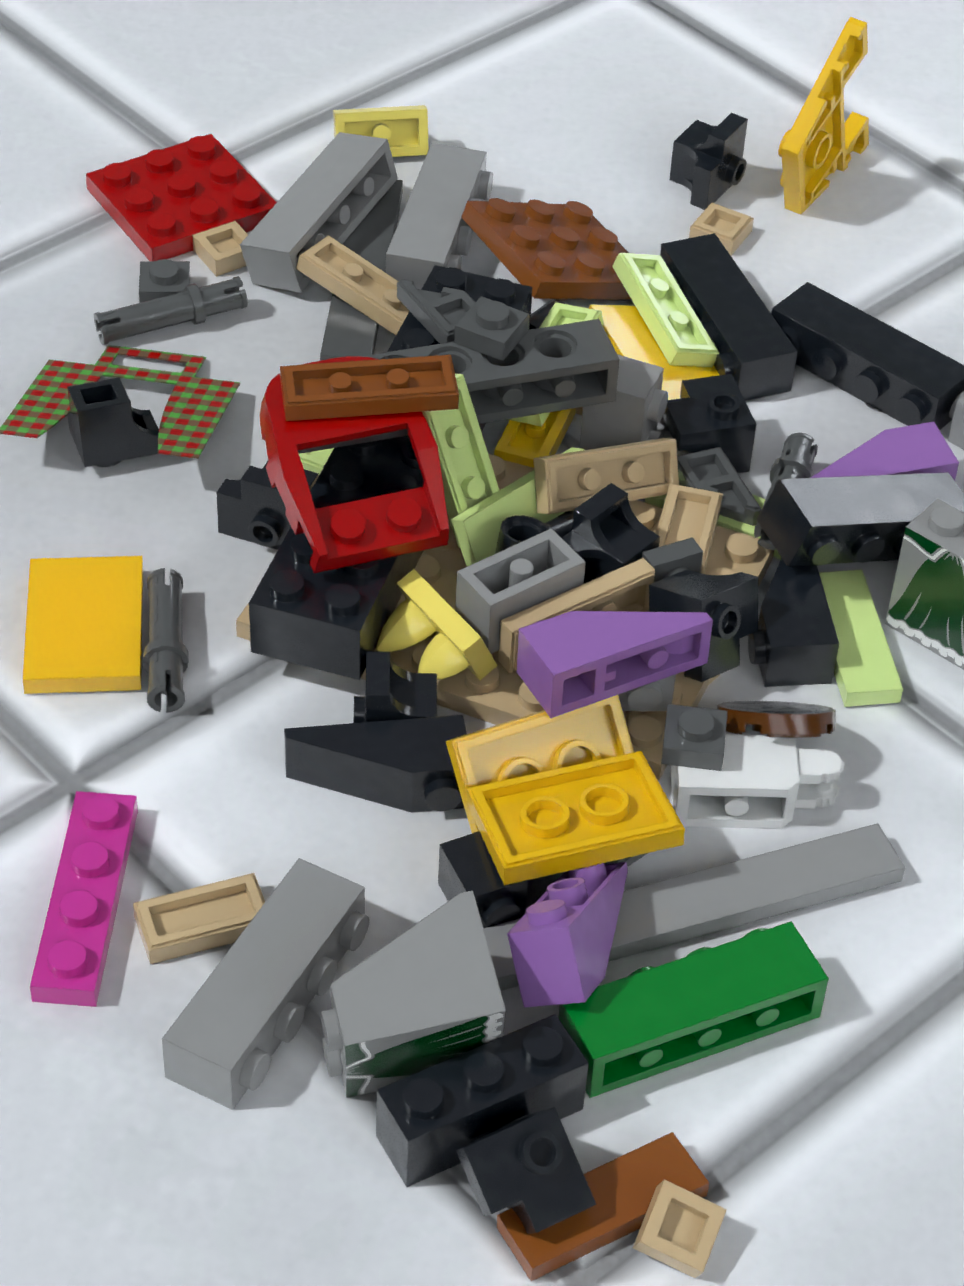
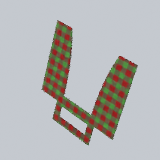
(187, 418)

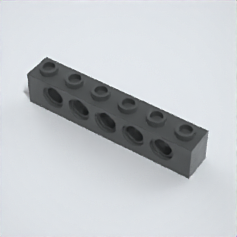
(543, 374)

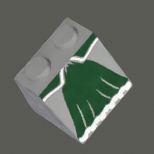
(930, 582)
(414, 1001)

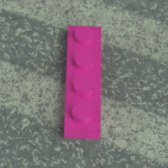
(84, 900)

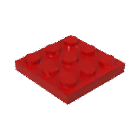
(177, 194)

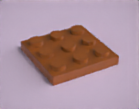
(550, 247)

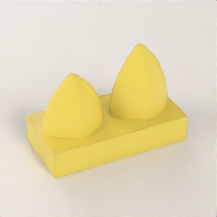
(403, 127)
(426, 613)

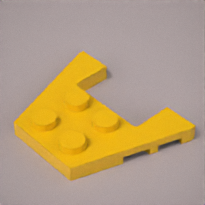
(819, 136)

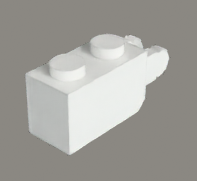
(757, 784)

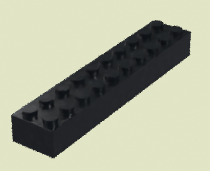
(339, 613)

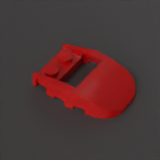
(360, 528)

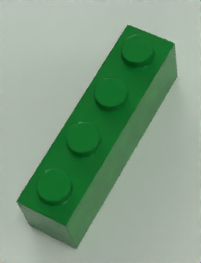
(695, 1006)

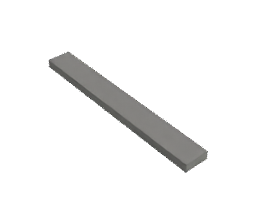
(736, 894)

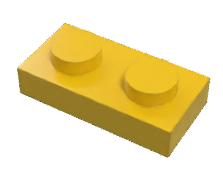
(525, 441)

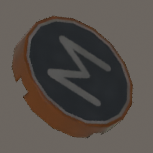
(779, 718)

